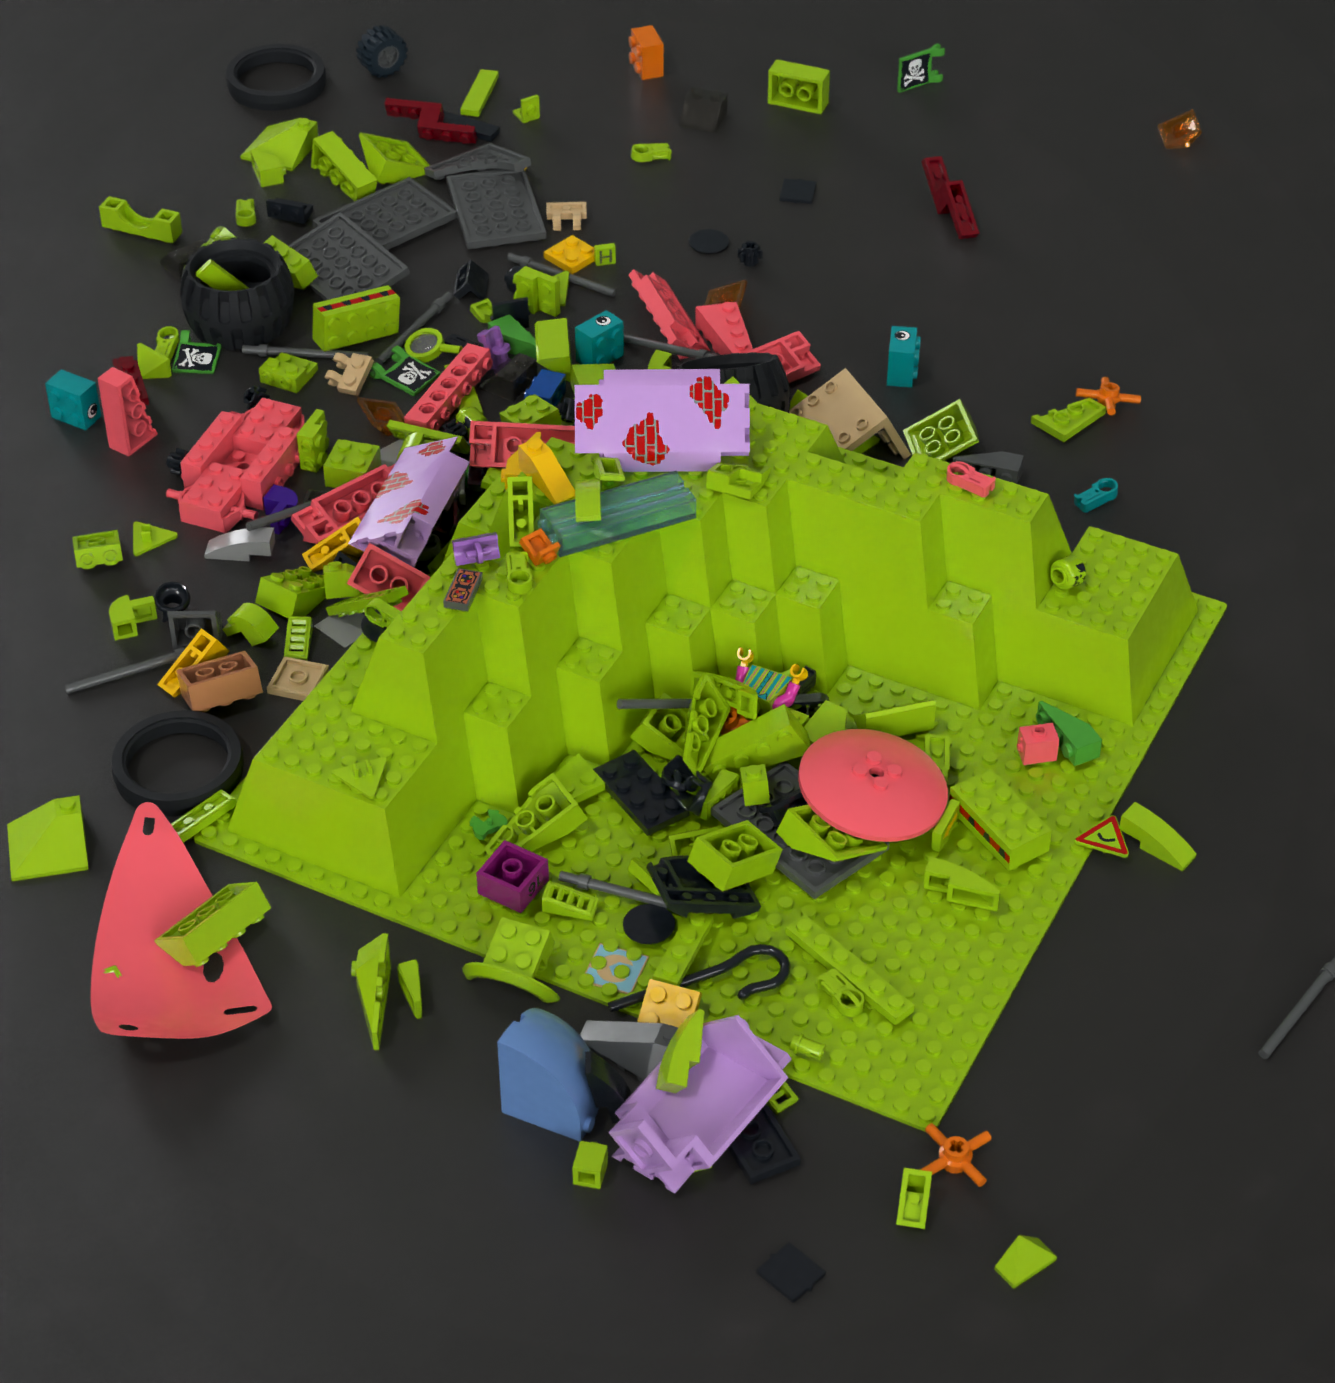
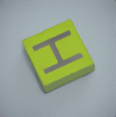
(605, 254)

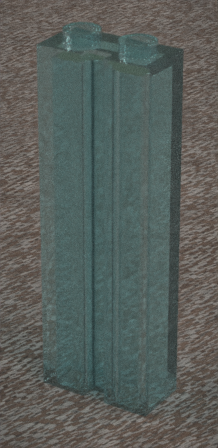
(624, 514)

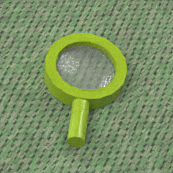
(428, 344)

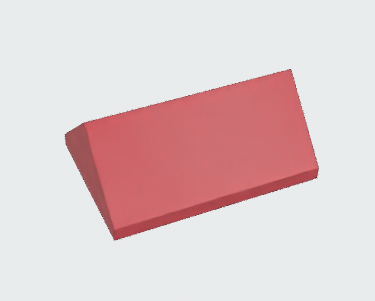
(383, 571)

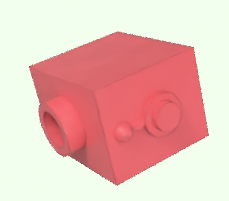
(1038, 743)

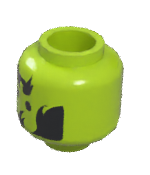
(469, 414)
(1068, 572)

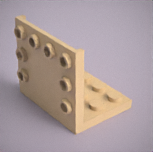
(849, 414)

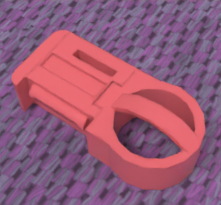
(971, 480)

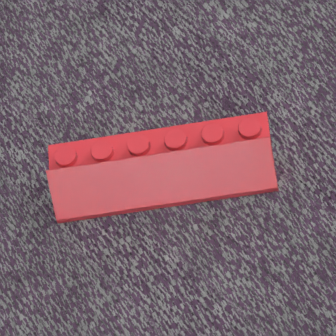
(667, 311)
(793, 354)
(497, 441)
(340, 505)

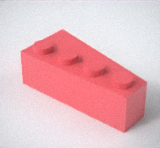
(124, 412)

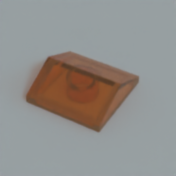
(1180, 130)
(728, 293)
(380, 412)

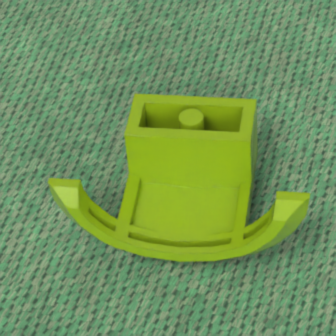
(515, 958)

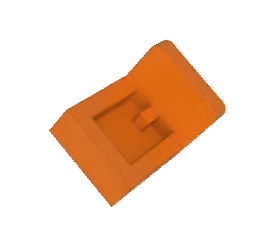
(539, 547)

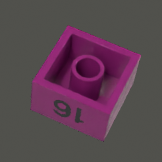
(512, 876)

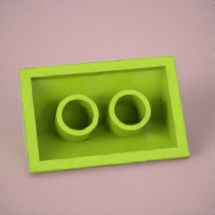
(554, 346)
(900, 719)

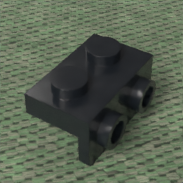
(289, 210)
(447, 522)

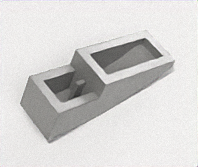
(241, 544)

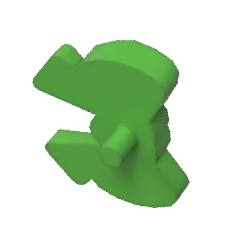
(489, 826)

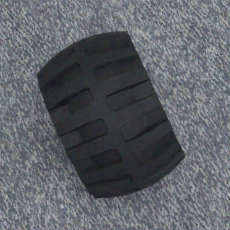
(244, 315)
(760, 370)

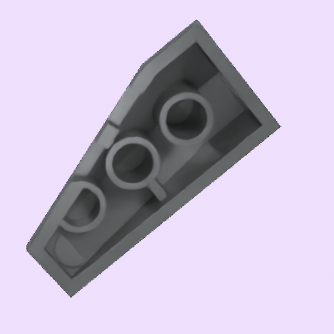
(629, 1044)

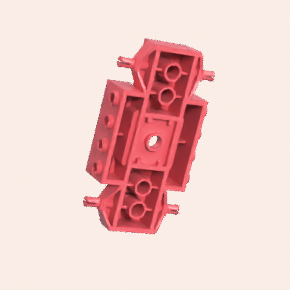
(238, 464)

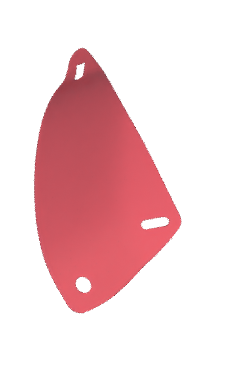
(146, 896)

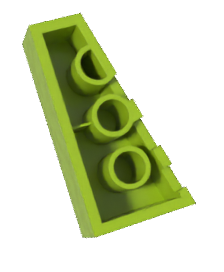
(342, 166)
(765, 740)

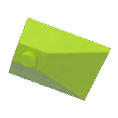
(287, 140)
(391, 158)
(943, 432)
(810, 834)
(48, 840)

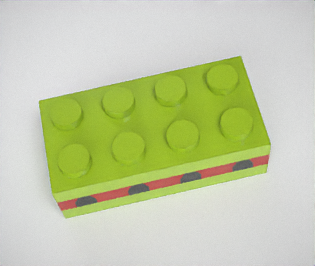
(356, 318)
(1001, 819)

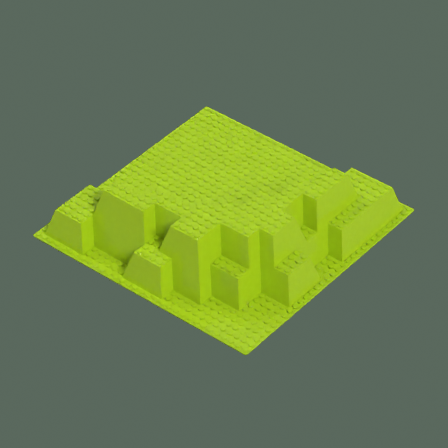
(833, 567)

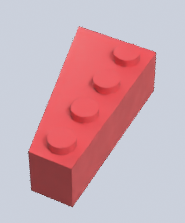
(723, 327)

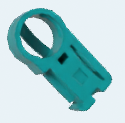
(1094, 496)

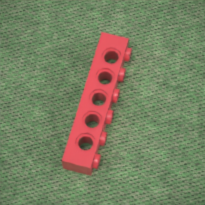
(450, 387)

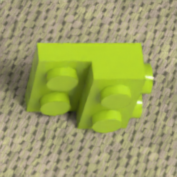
(540, 289)
(287, 372)
(313, 442)
(97, 549)

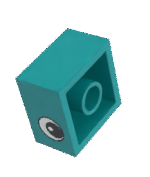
(599, 339)
(903, 356)
(73, 399)

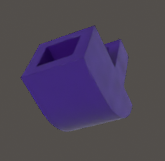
(279, 499)

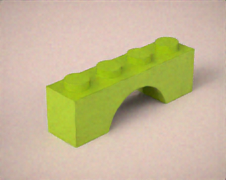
(119, 216)

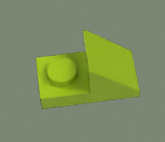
(914, 1198)

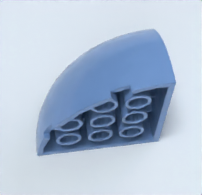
(546, 1075)

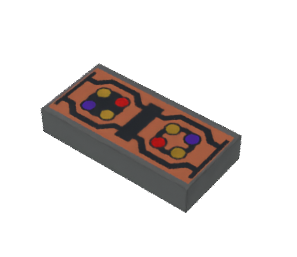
(463, 589)

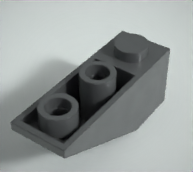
(998, 464)

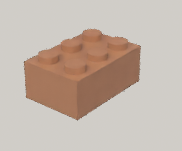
(219, 681)

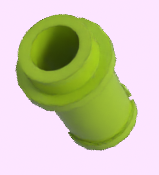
(807, 1047)

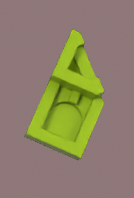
(482, 310)

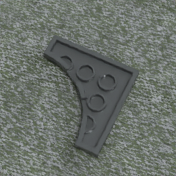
(480, 158)

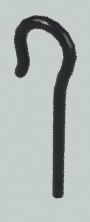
(721, 968)

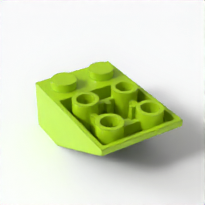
(291, 592)

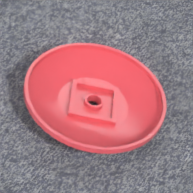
(893, 806)

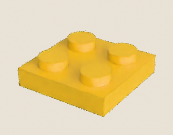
(570, 254)
(668, 1003)

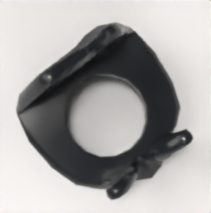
(171, 593)
(678, 775)
(692, 802)

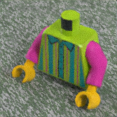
(772, 687)

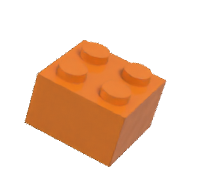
(646, 52)

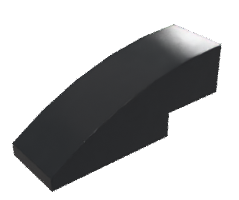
(605, 1084)

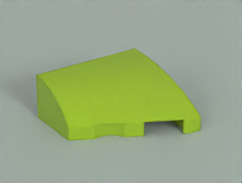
(736, 479)

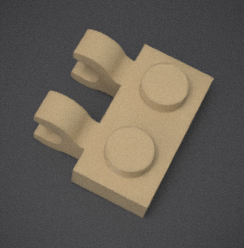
(566, 210)
(355, 373)

